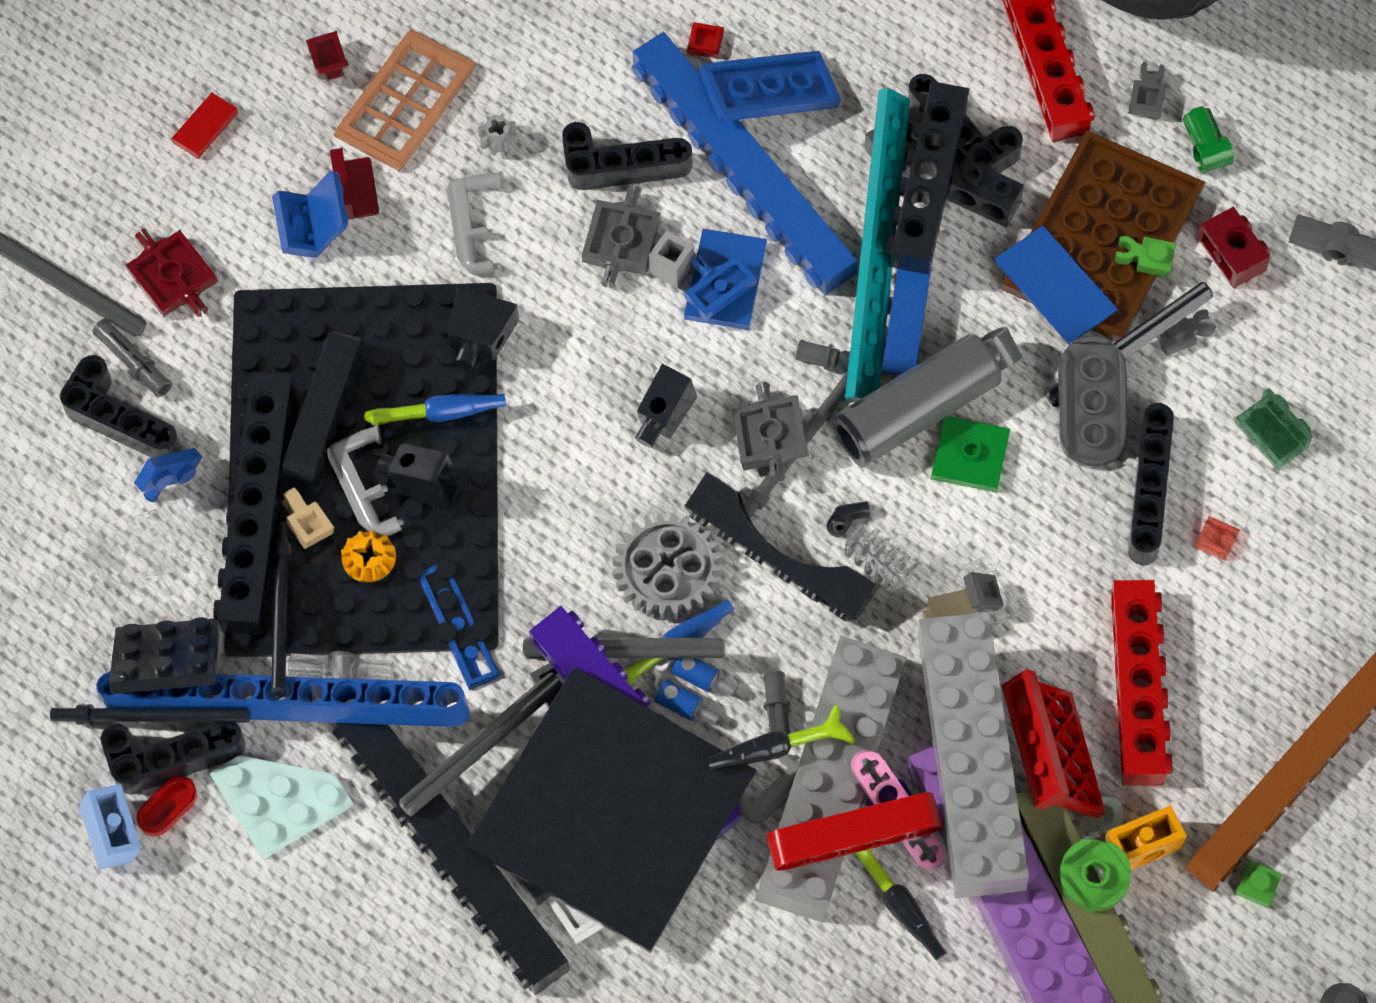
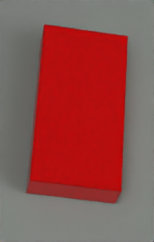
(205, 125)

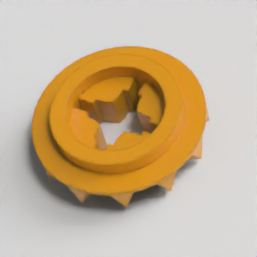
(378, 566)

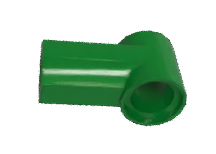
(1209, 146)

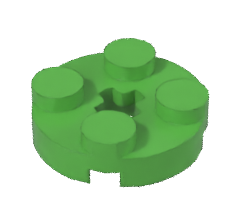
(1094, 895)

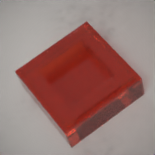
(1217, 538)

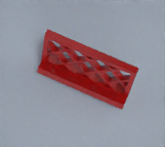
(1038, 746)

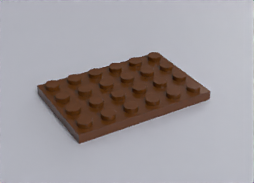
(1109, 196)

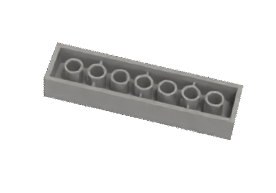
(863, 686)
(972, 755)

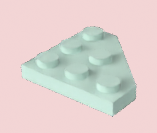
(278, 800)

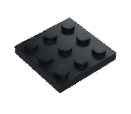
(164, 655)

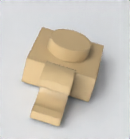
(305, 521)

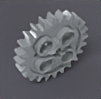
(687, 586)

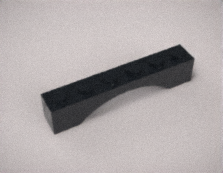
(723, 507)

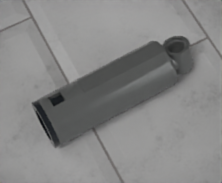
(924, 395)

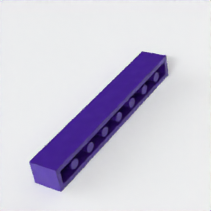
(567, 646)

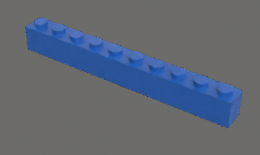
(745, 165)

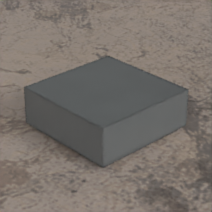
(983, 591)

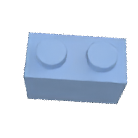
(109, 826)

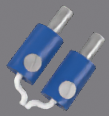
(683, 701)

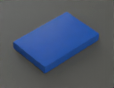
(717, 249)

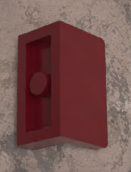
(357, 184)

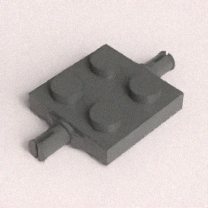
(621, 237)
(770, 432)

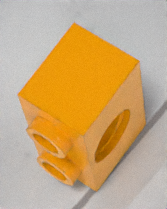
(1149, 837)

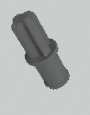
(776, 701)

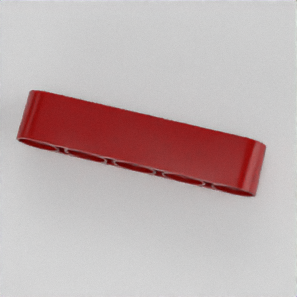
(854, 831)

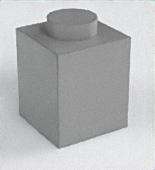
(671, 259)

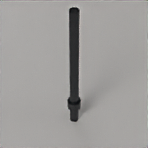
(281, 555)
(86, 715)

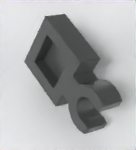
(1148, 93)
(1184, 333)

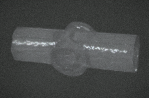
(339, 665)

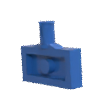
(718, 285)
(166, 471)

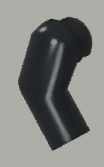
(844, 515)

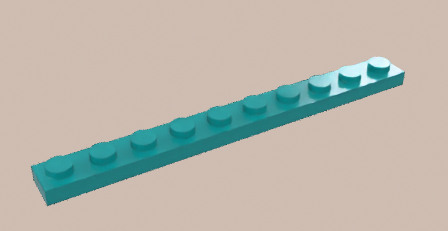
(874, 266)

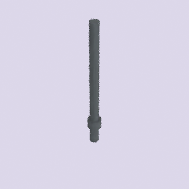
(759, 495)

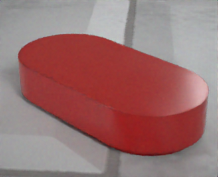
(166, 806)

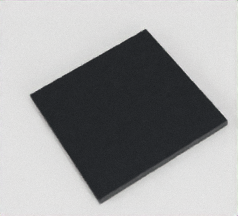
(610, 810)

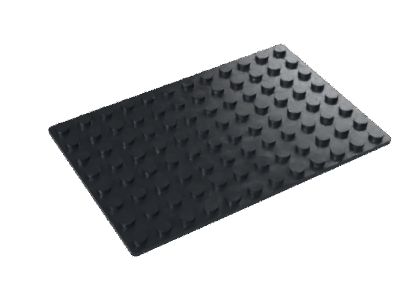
(400, 366)

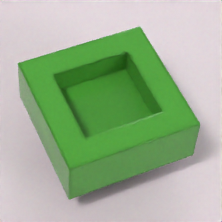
(1258, 884)

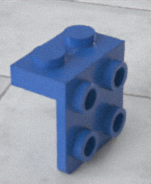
(312, 220)

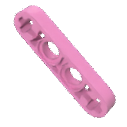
(865, 779)

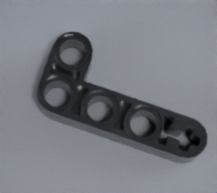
(978, 146)
(626, 156)
(124, 416)
(174, 749)

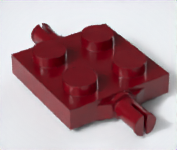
(171, 273)

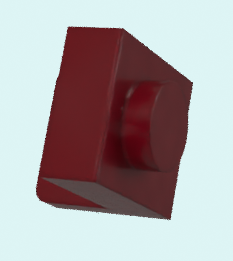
(327, 55)

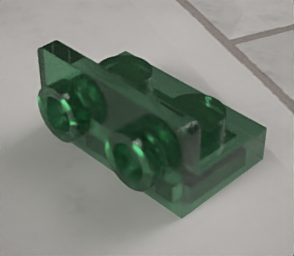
(1275, 429)

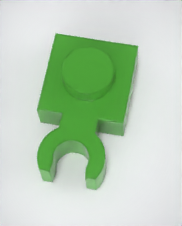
(1152, 256)

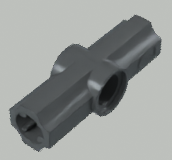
(1335, 241)

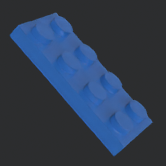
(769, 86)

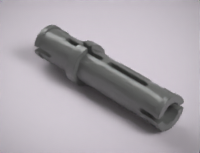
(141, 366)

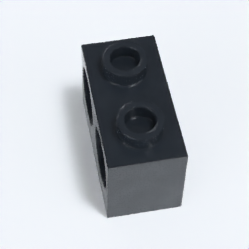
(986, 192)

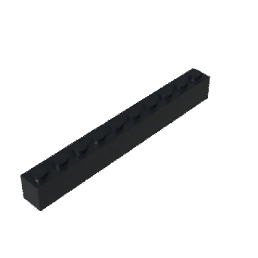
(444, 837)

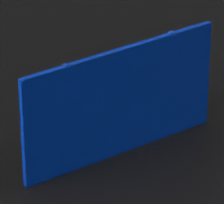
(1055, 285)

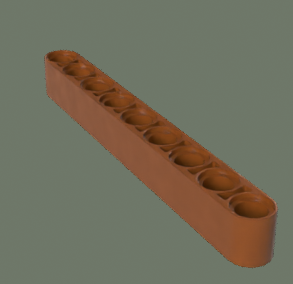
(1286, 780)

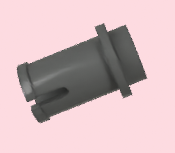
(818, 354)

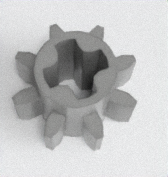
(498, 134)

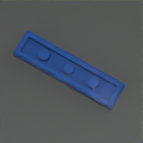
(465, 659)

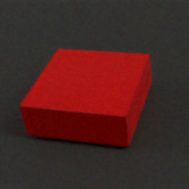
(705, 40)

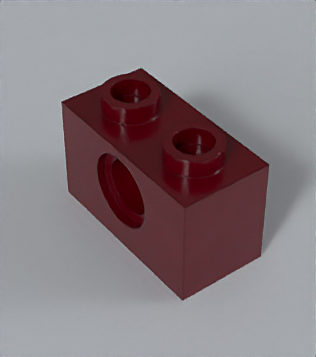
(1235, 264)

